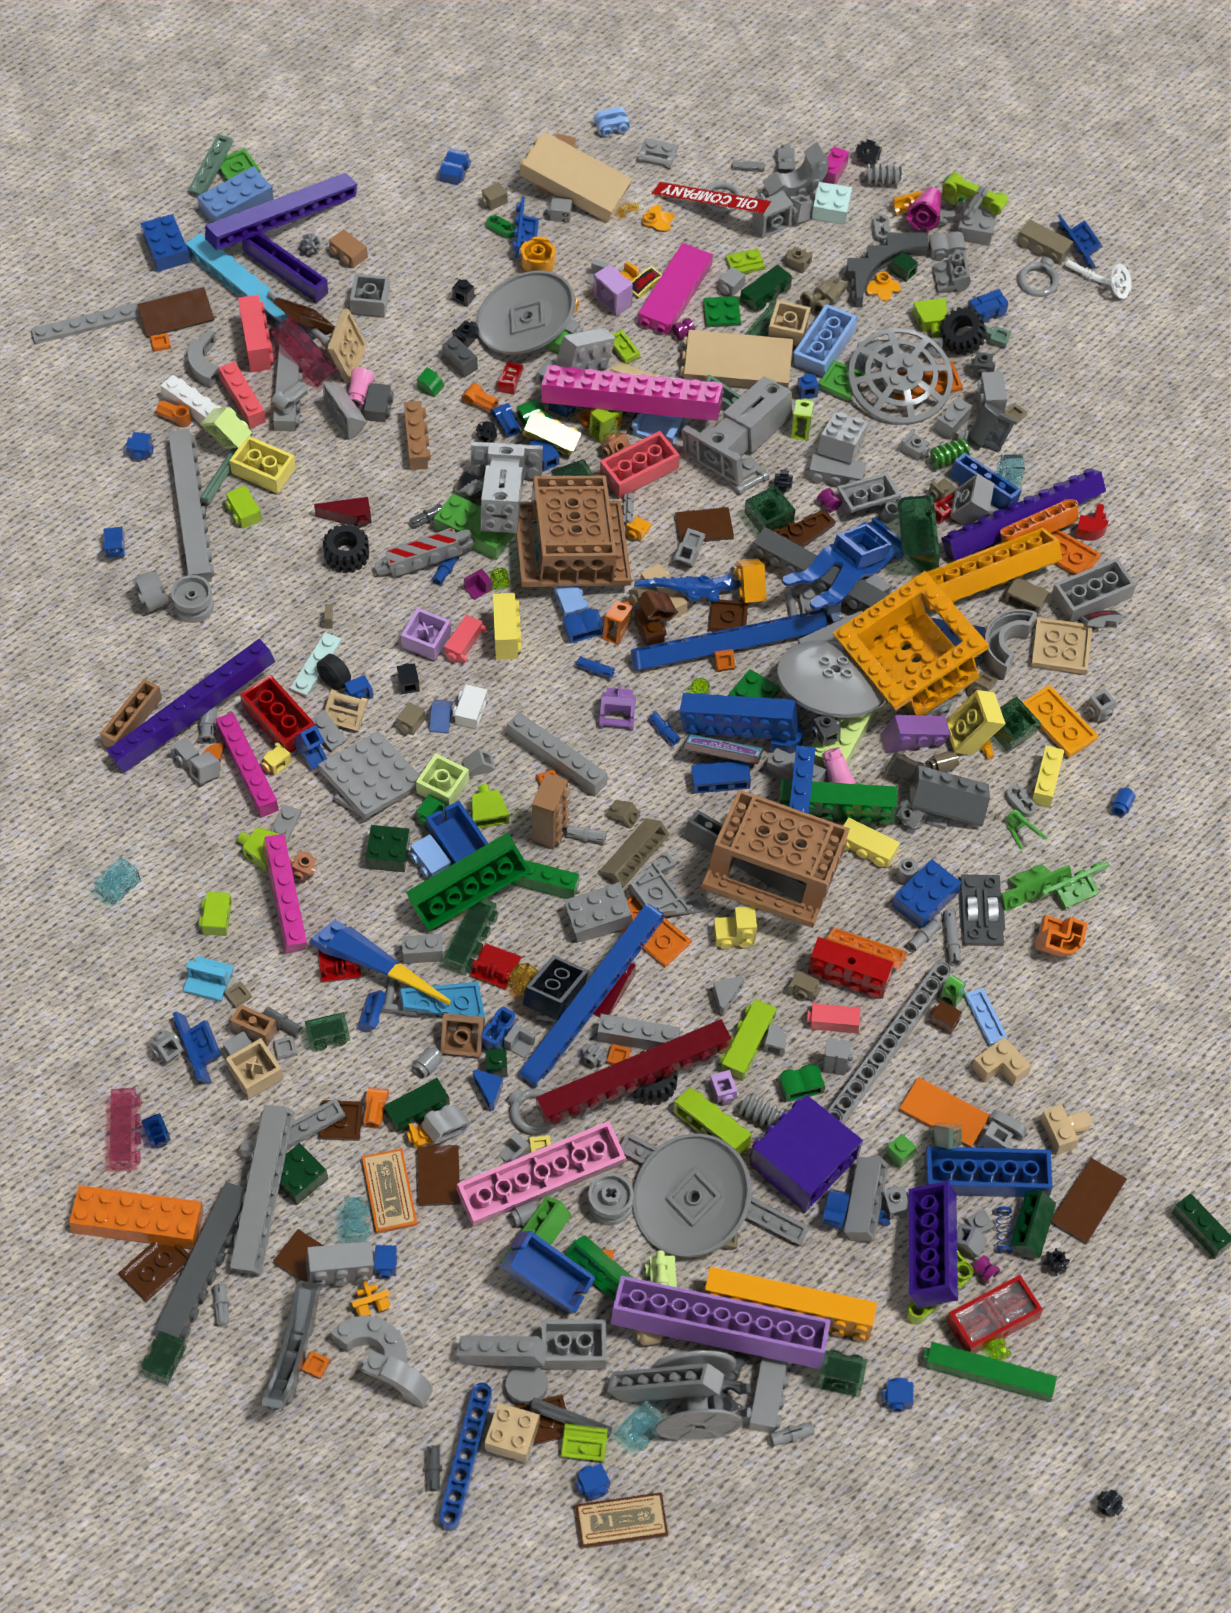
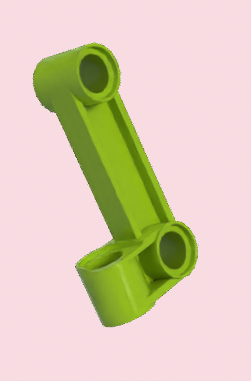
(957, 186)
(963, 1266)

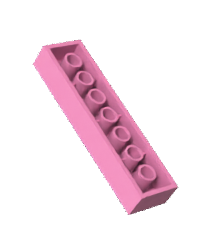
(540, 1173)

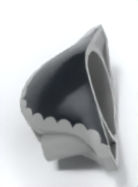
(468, 485)

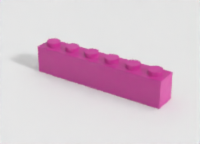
(247, 765)
(284, 893)

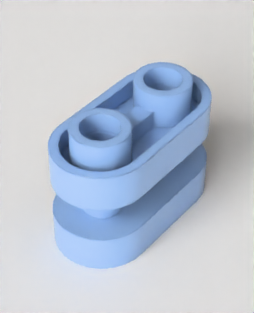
(611, 120)

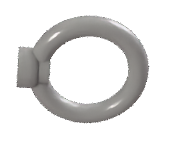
(725, 185)
(1046, 266)
(517, 1098)

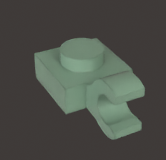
(998, 336)

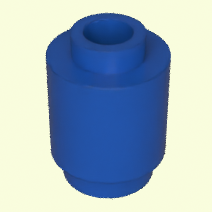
(1122, 801)

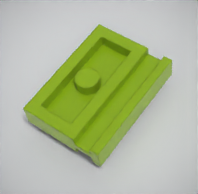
(746, 261)
(584, 1442)

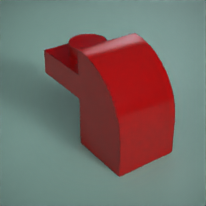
(1092, 527)

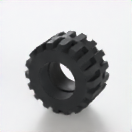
(957, 320)
(347, 559)
(657, 1091)

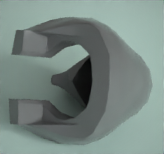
(724, 1402)

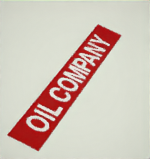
(711, 197)

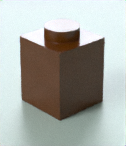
(945, 1017)

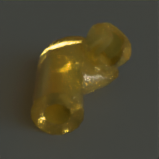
(626, 208)

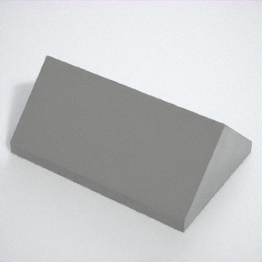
(343, 409)
(867, 493)

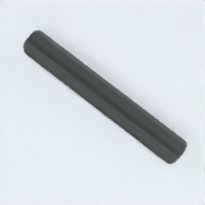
(565, 1415)

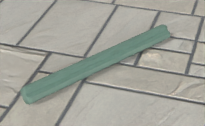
(219, 476)

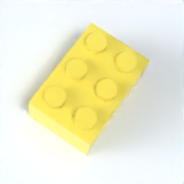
(262, 464)
(506, 626)
(975, 722)

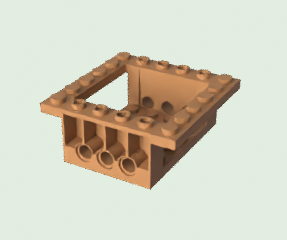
(569, 558)
(812, 864)

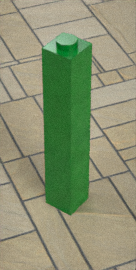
(990, 1371)

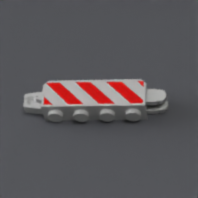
(424, 552)

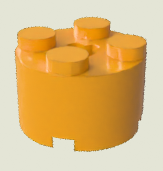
(538, 255)

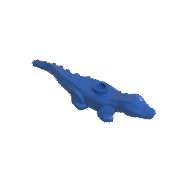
(694, 586)

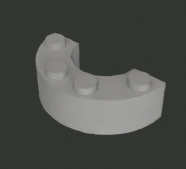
(802, 179)
(1004, 627)
(370, 1331)

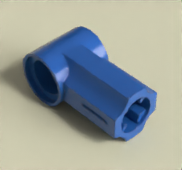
(505, 417)

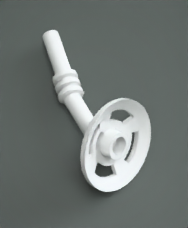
(1116, 281)

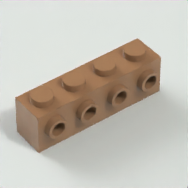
(416, 435)
(131, 713)

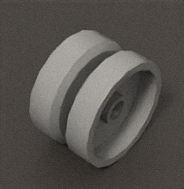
(192, 598)
(610, 1199)

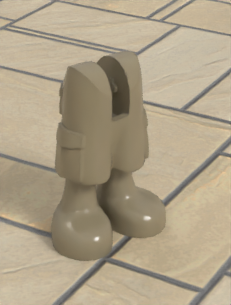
(827, 291)

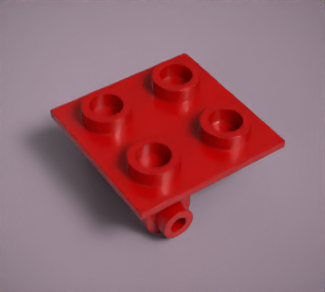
(494, 965)
(337, 968)

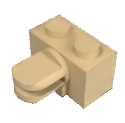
(1063, 1128)

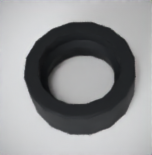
(333, 671)

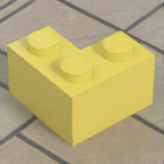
(736, 930)

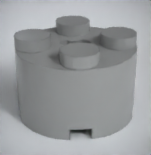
(150, 591)

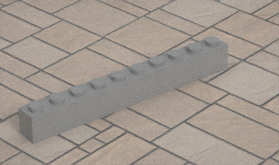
(190, 504)

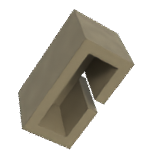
(1023, 591)

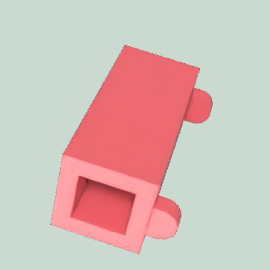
(464, 639)
(834, 1018)

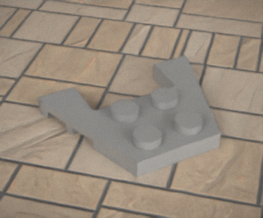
(656, 890)

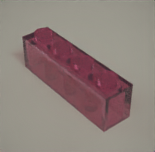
(304, 351)
(123, 1129)

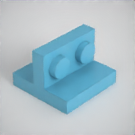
(207, 978)

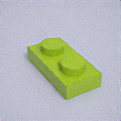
(624, 347)

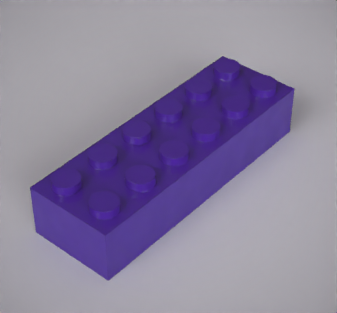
(933, 1244)

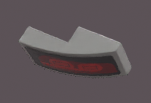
(1099, 617)

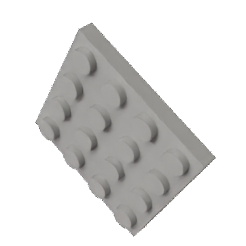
(370, 774)

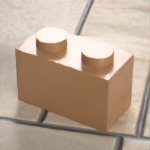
(348, 249)
(253, 1024)

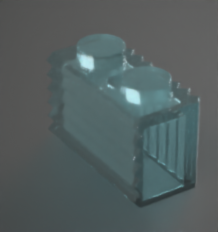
(640, 1427)

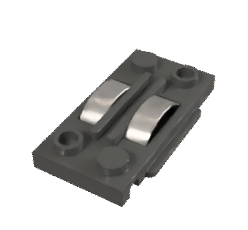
(983, 926)

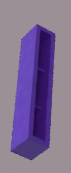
(286, 266)

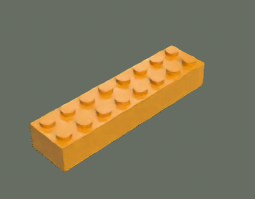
(996, 565)
(846, 1314)

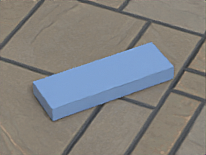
(985, 1016)

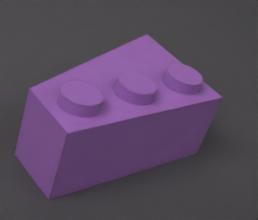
(914, 732)

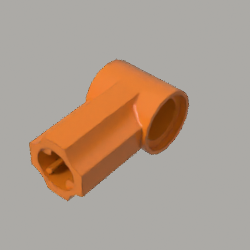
(476, 396)
(178, 414)
(375, 1107)

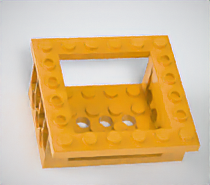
(902, 621)

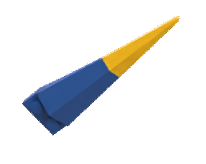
(354, 947)

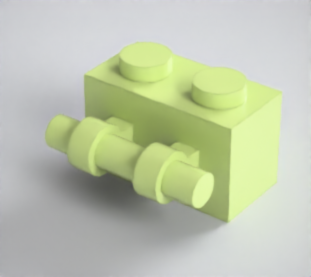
(661, 1269)

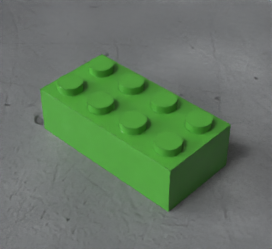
(465, 515)

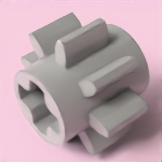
(310, 243)
(594, 1054)

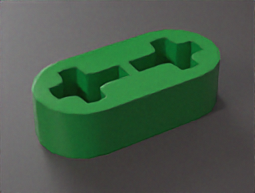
(500, 227)

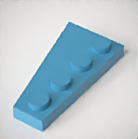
(464, 1000)

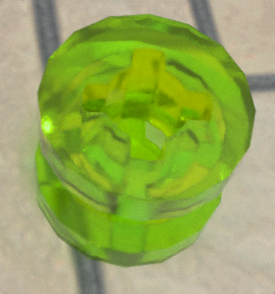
(499, 578)
(700, 683)
(998, 1349)

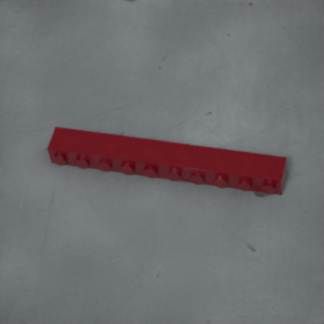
(634, 1072)

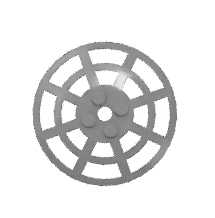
(897, 383)

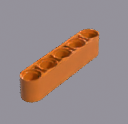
(1051, 519)

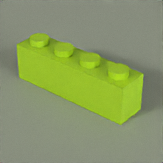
(748, 1039)
(710, 1120)

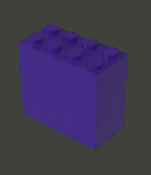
(805, 1152)

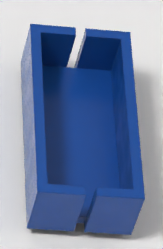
(458, 833)
(547, 1272)

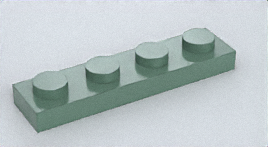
(210, 165)

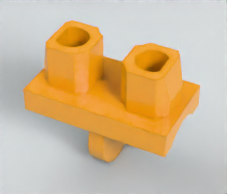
(902, 202)
(380, 1298)

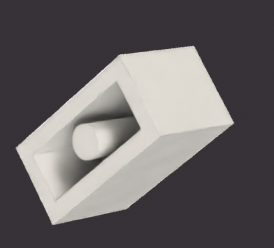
(470, 706)

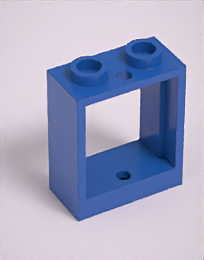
(846, 546)

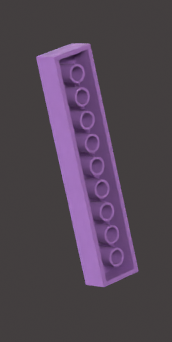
(720, 1322)

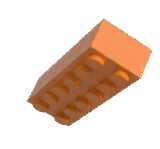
(136, 1217)

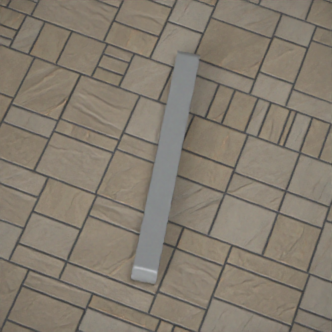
(890, 1038)

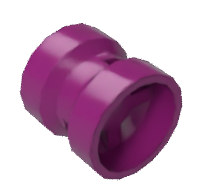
(682, 329)
(829, 501)
(985, 1269)

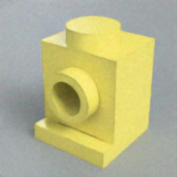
(276, 759)

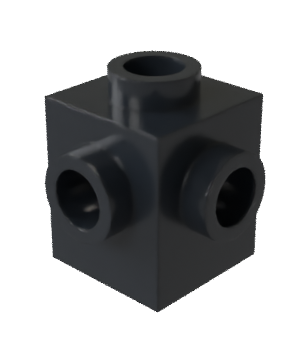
(874, 151)

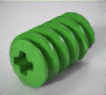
(948, 451)

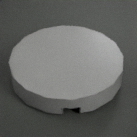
(526, 1383)

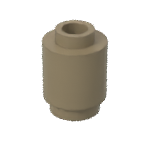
(944, 761)

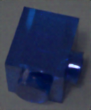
(156, 1131)

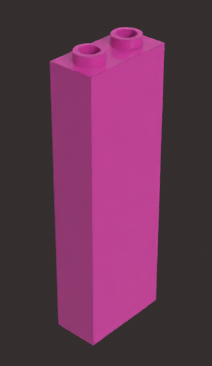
(675, 289)

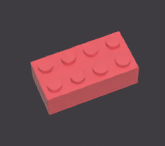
(256, 333)
(639, 464)

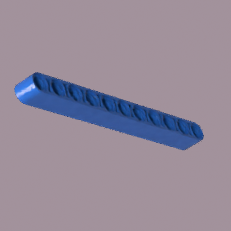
(728, 639)
(592, 994)

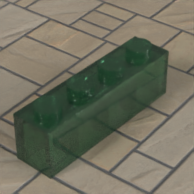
(470, 937)

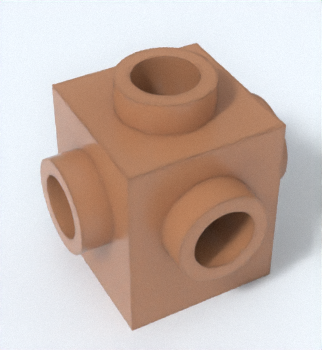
(614, 443)
(303, 866)

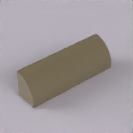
(635, 852)

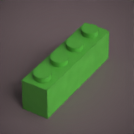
(547, 1220)

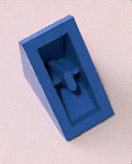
(441, 716)
(489, 1087)

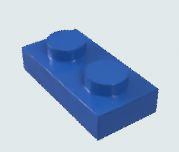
(371, 1011)

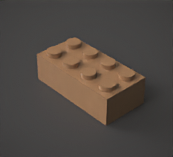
(550, 811)

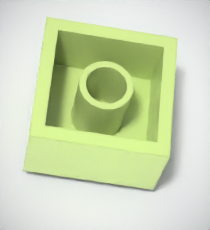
(226, 427)
(442, 780)

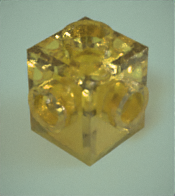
(521, 977)

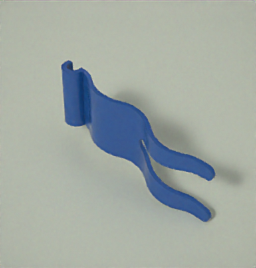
(848, 575)

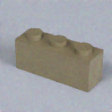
(1044, 241)

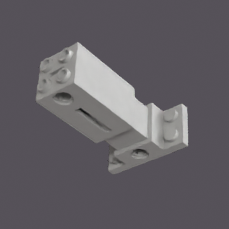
(744, 428)
(503, 473)

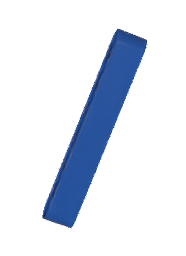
(463, 1466)

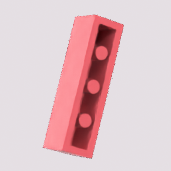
(242, 394)

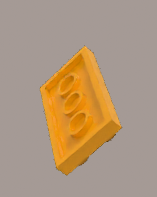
(1060, 721)

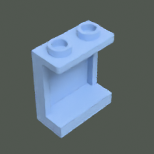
(649, 424)

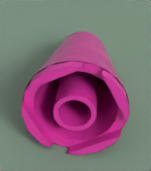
(925, 210)

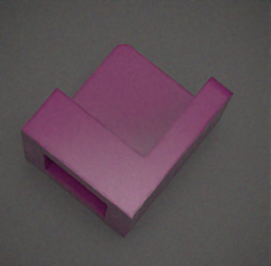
(478, 584)

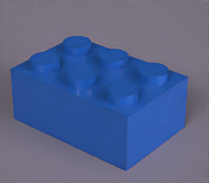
(165, 242)
(926, 894)

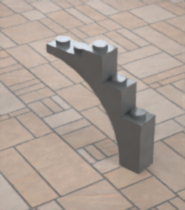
(877, 257)
(294, 1348)

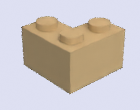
(1002, 1058)

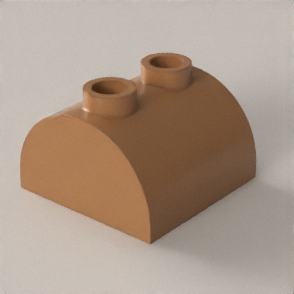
(462, 1034)

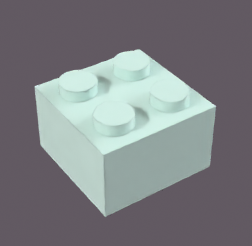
(831, 203)

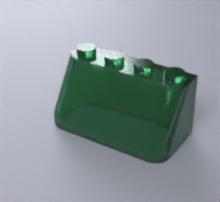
(919, 532)

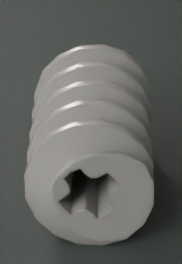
(884, 174)
(760, 1111)

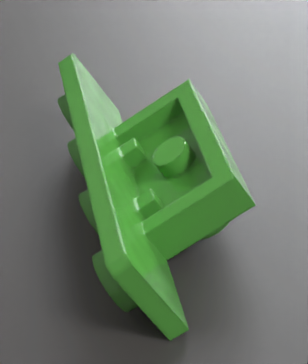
(1028, 884)
(1075, 889)

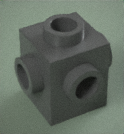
(982, 363)
(826, 729)

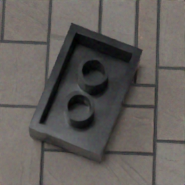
(554, 987)

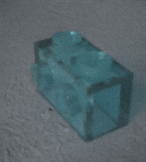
(1011, 468)
(117, 880)
(355, 1220)

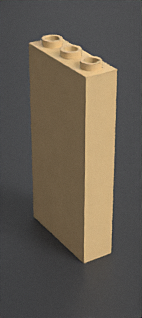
(574, 176)
(736, 358)

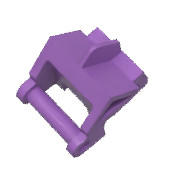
(617, 700)

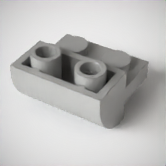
(953, 273)

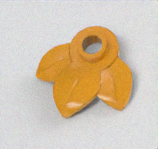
(660, 219)
(883, 288)

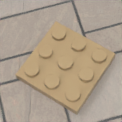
(346, 345)
(1061, 645)

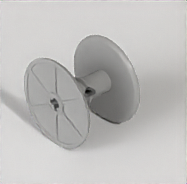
(698, 1420)

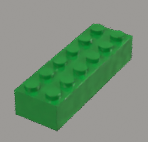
(847, 801)
(468, 881)

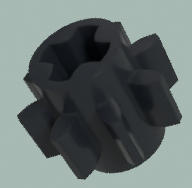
(486, 431)
(783, 480)
(1058, 1266)
(1110, 1503)

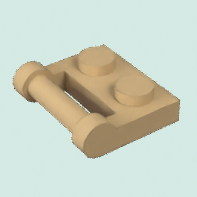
(345, 717)

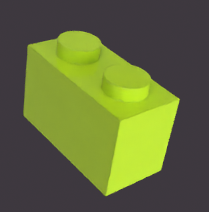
(243, 506)
(216, 913)

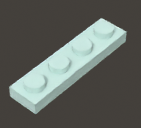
(309, 675)

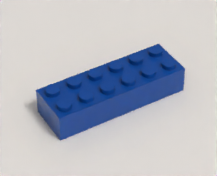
(739, 716)
(990, 1170)

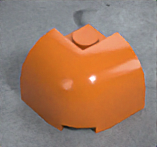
(1059, 936)

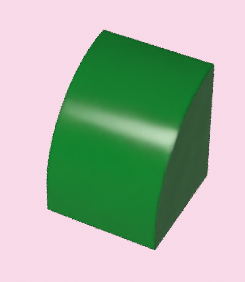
(430, 382)

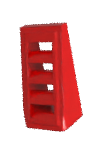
(507, 386)
(940, 515)

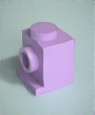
(723, 1081)

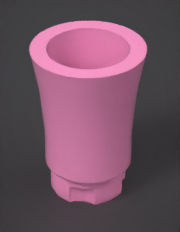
(359, 385)
(837, 767)

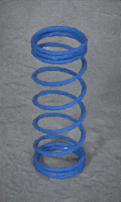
(1004, 1246)

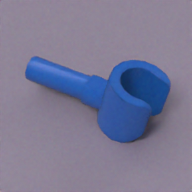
(885, 1222)

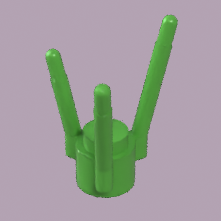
(1017, 820)

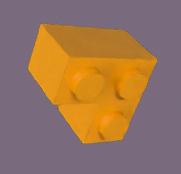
(752, 578)

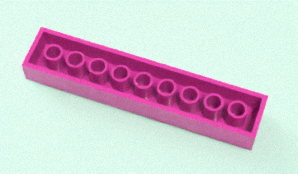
(632, 392)

